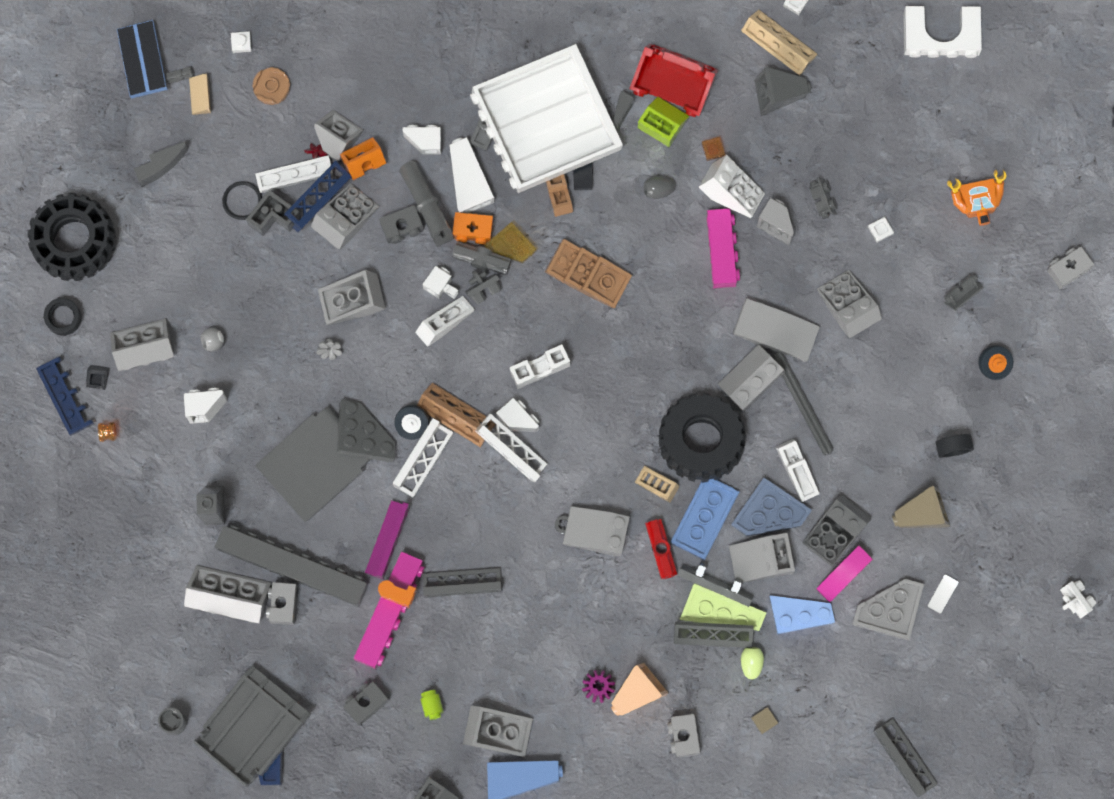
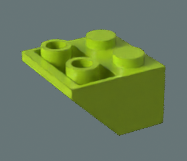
(662, 121)

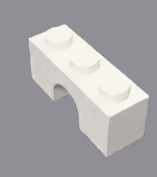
(532, 371)

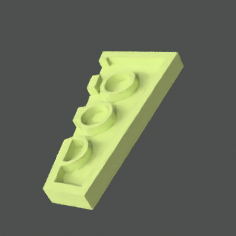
(711, 607)

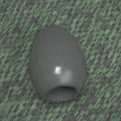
(658, 187)

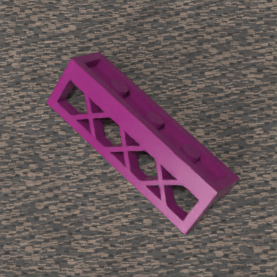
(387, 539)

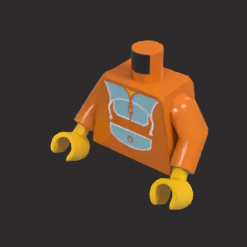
(978, 198)

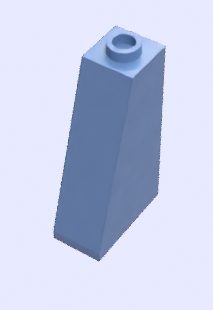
(517, 778)

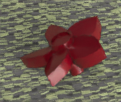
(315, 151)

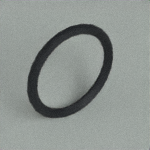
(230, 188)

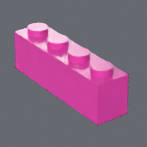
(722, 249)

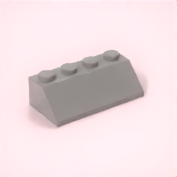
(227, 594)

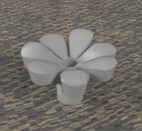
(328, 348)

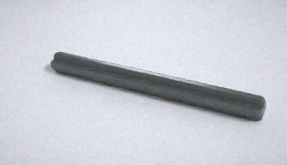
(803, 405)

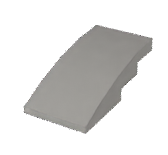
(776, 330)

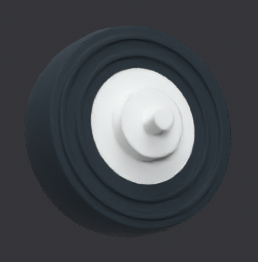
(411, 422)

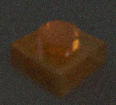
(713, 149)

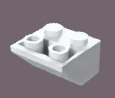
(203, 406)

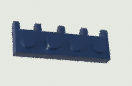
(62, 397)

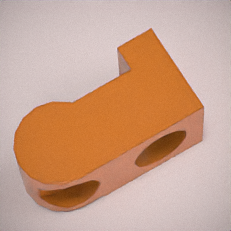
(395, 594)

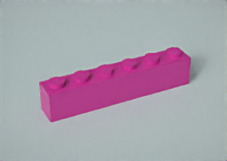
(387, 614)

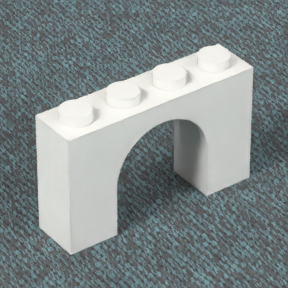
(918, 42)

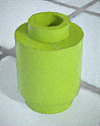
(431, 704)

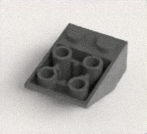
(836, 530)

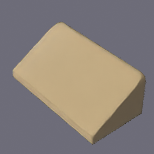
(200, 94)

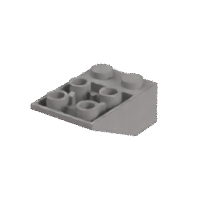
(344, 216)
(849, 304)
(762, 558)

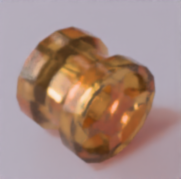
(107, 431)

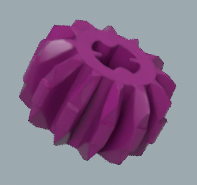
(603, 681)

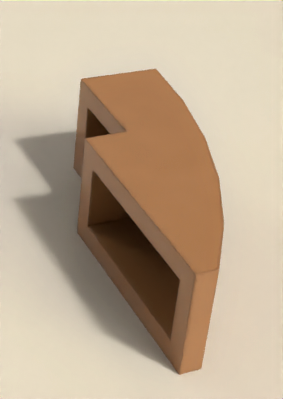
(559, 196)

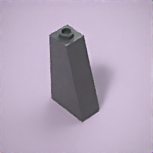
(211, 505)

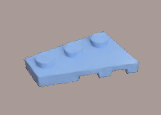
(799, 614)

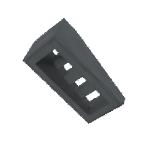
(623, 107)

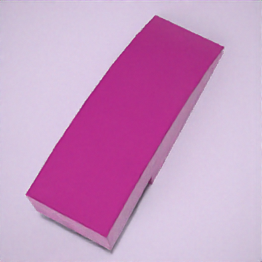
(844, 574)

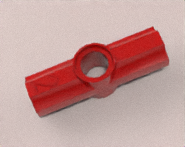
(658, 537)

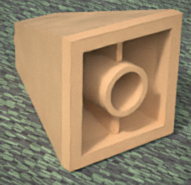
(638, 690)

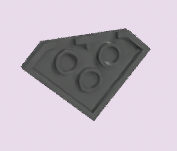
(362, 435)

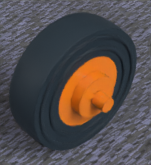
(995, 362)

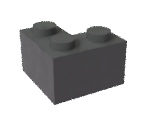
(271, 210)

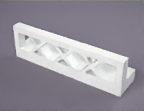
(509, 453)
(416, 454)

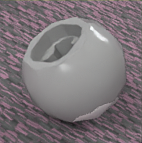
(212, 339)

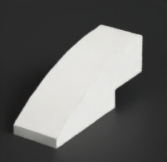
(797, 470)

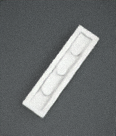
(293, 174)

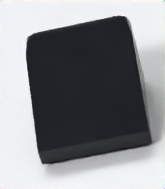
(97, 377)

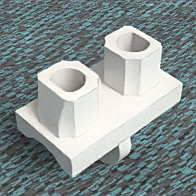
(1075, 600)

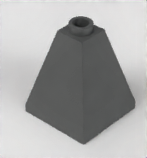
(779, 89)

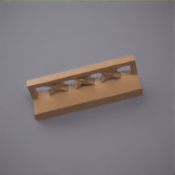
(453, 416)

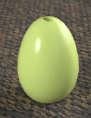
(752, 662)

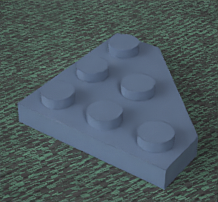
(770, 511)

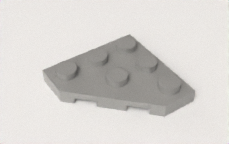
(891, 610)

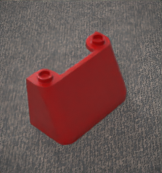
(674, 78)

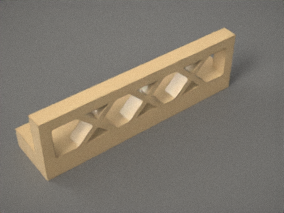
(778, 43)

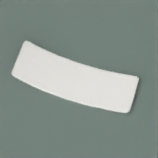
(942, 594)

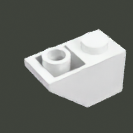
(424, 139)
(516, 418)

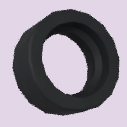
(57, 303)
(954, 445)

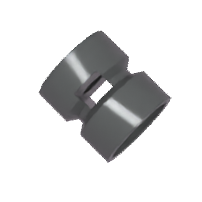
(172, 721)

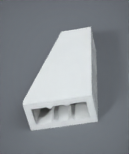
(469, 181)

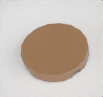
(271, 86)

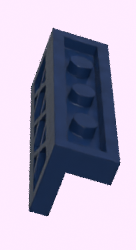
(319, 203)

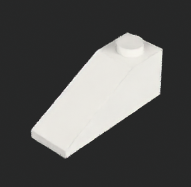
(444, 320)

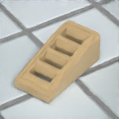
(671, 491)

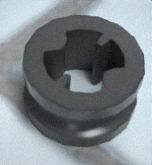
(557, 524)

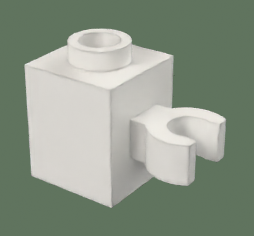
(438, 283)

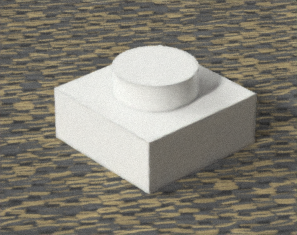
(241, 42)

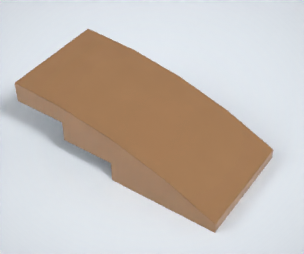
(588, 273)

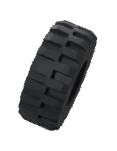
(56, 215)
(702, 410)

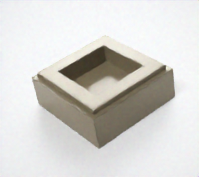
(764, 720)

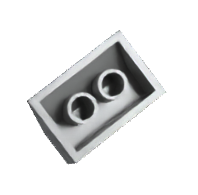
(141, 345)
(751, 378)

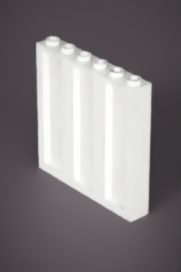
(546, 118)

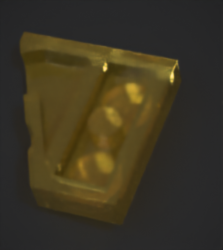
(511, 244)

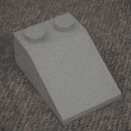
(351, 298)
(596, 530)
(497, 731)

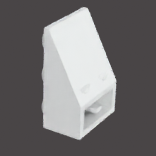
(731, 187)

